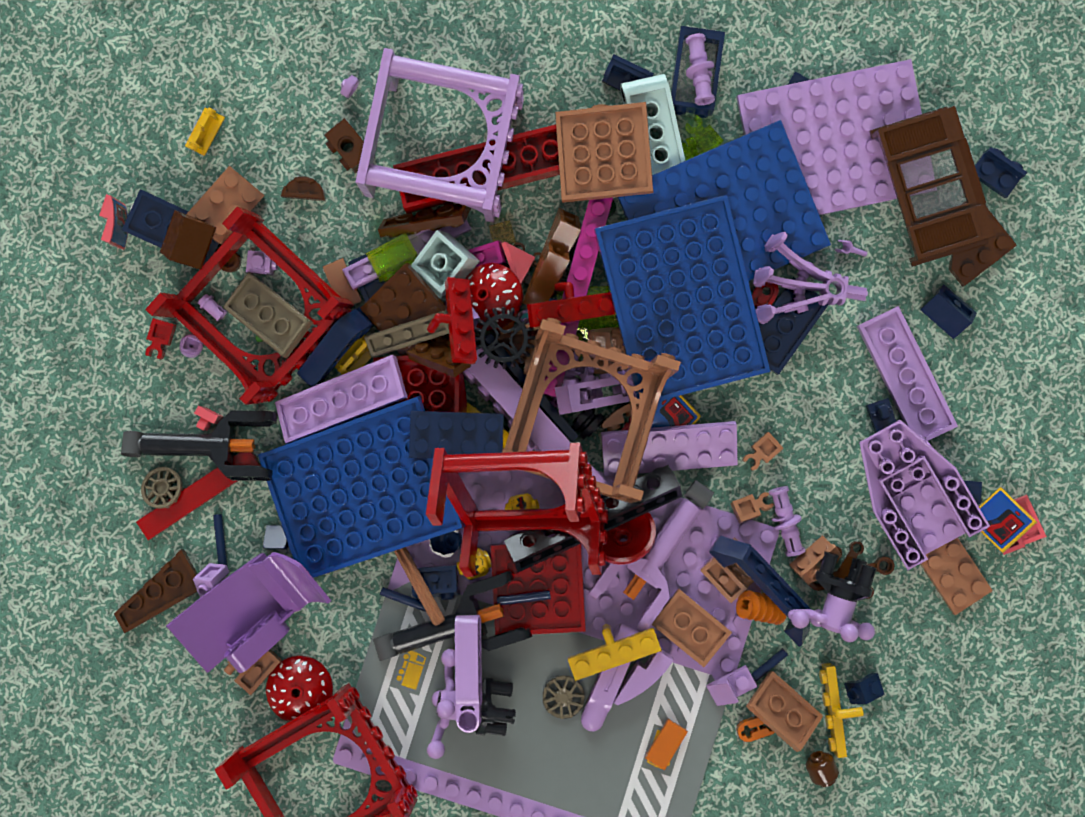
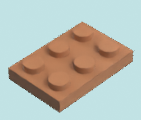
(222, 198)
(955, 576)
(691, 628)
(784, 711)

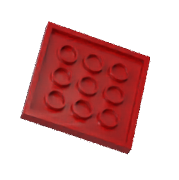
(558, 574)

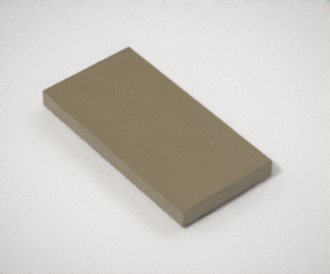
(268, 315)

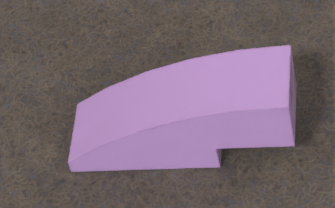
(643, 676)

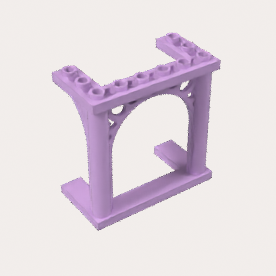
(479, 197)

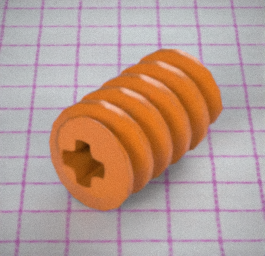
(759, 607)

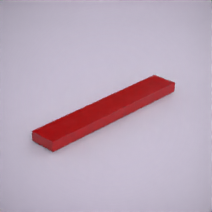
(192, 498)

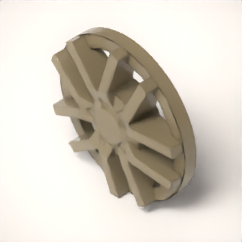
(161, 488)
(563, 697)

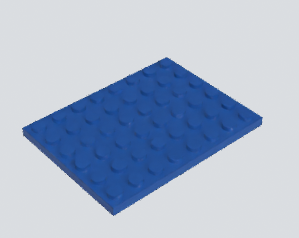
(762, 189)
(684, 294)
(354, 491)

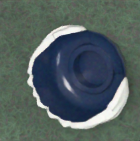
(446, 544)

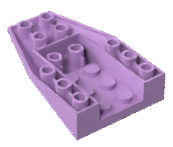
(916, 494)

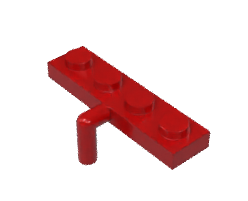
(571, 307)
(459, 319)

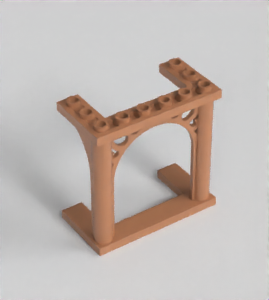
(654, 376)

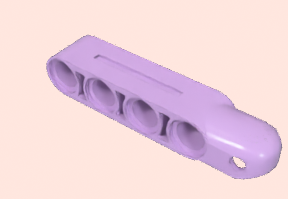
(468, 672)
(605, 689)

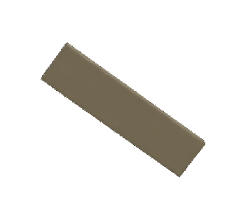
(404, 335)

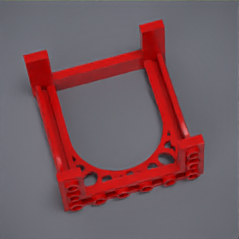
(257, 384)
(580, 516)
(345, 702)

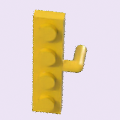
(613, 652)
(835, 713)

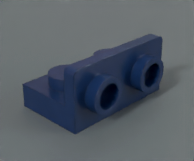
(999, 172)
(441, 581)

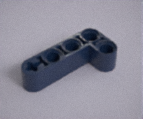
(333, 347)

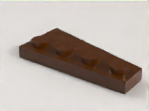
(426, 219)
(160, 593)

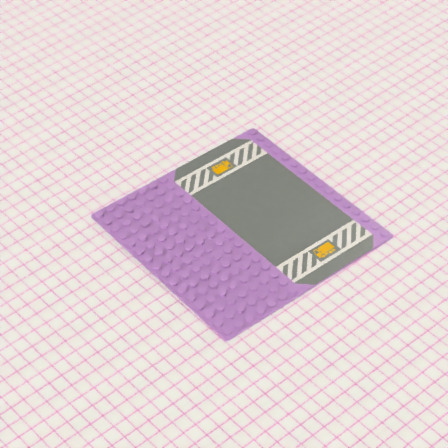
(545, 761)

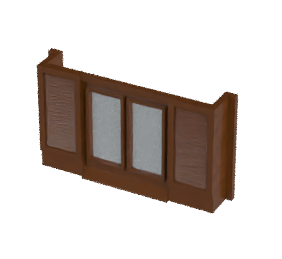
(935, 184)

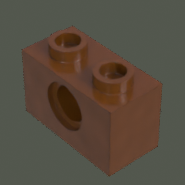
(340, 136)

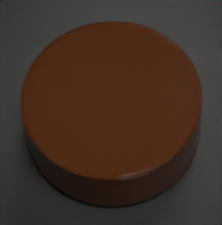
(233, 264)

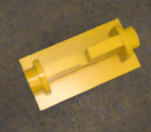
(205, 131)
(355, 357)

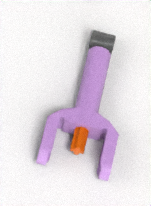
(651, 566)

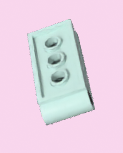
(657, 95)

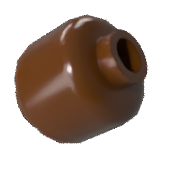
(822, 769)

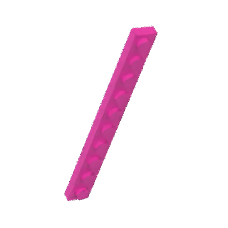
(581, 272)

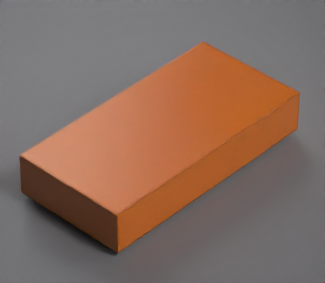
(666, 744)

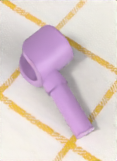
(849, 248)

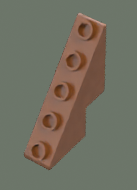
(553, 257)

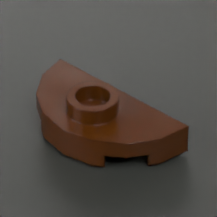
(303, 188)

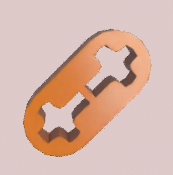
(754, 734)

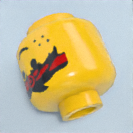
(522, 501)
(481, 566)

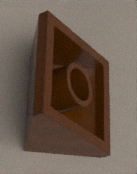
(187, 240)

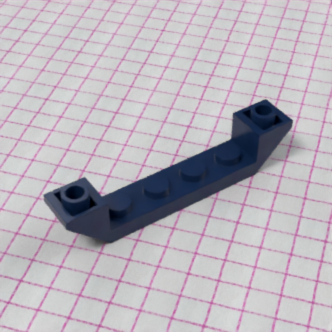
(731, 551)

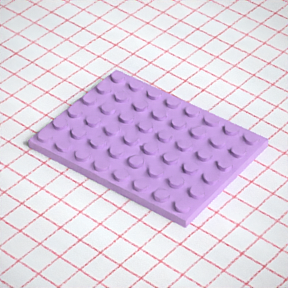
(831, 126)

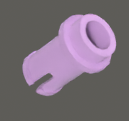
(212, 307)

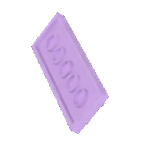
(906, 374)
(341, 399)
(677, 446)

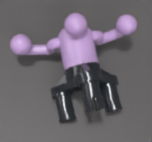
(840, 600)
(493, 719)

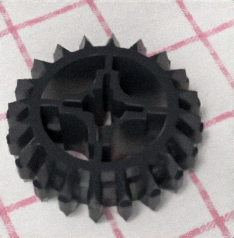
(519, 326)

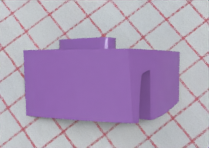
(246, 612)

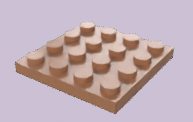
(604, 152)

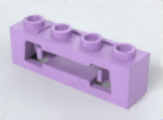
(571, 399)

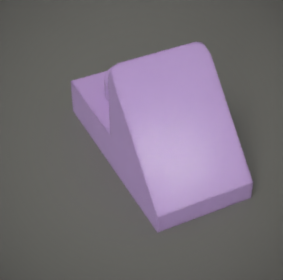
(731, 686)

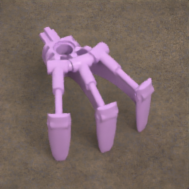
(800, 284)

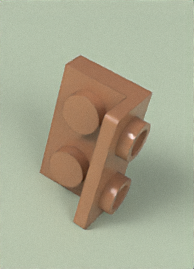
(810, 561)

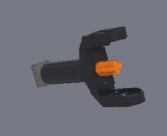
(217, 445)
(427, 633)

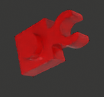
(160, 334)

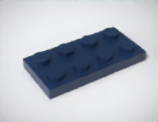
(151, 218)
(787, 330)
(455, 432)

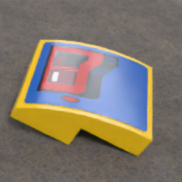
(675, 412)
(1006, 519)

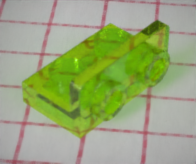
(391, 257)

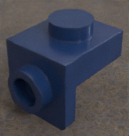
(864, 690)

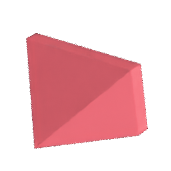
(518, 260)

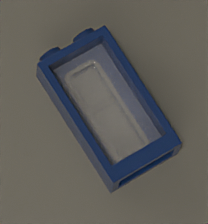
(682, 87)

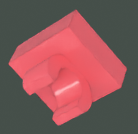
(207, 418)

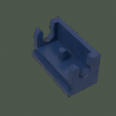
(623, 71)

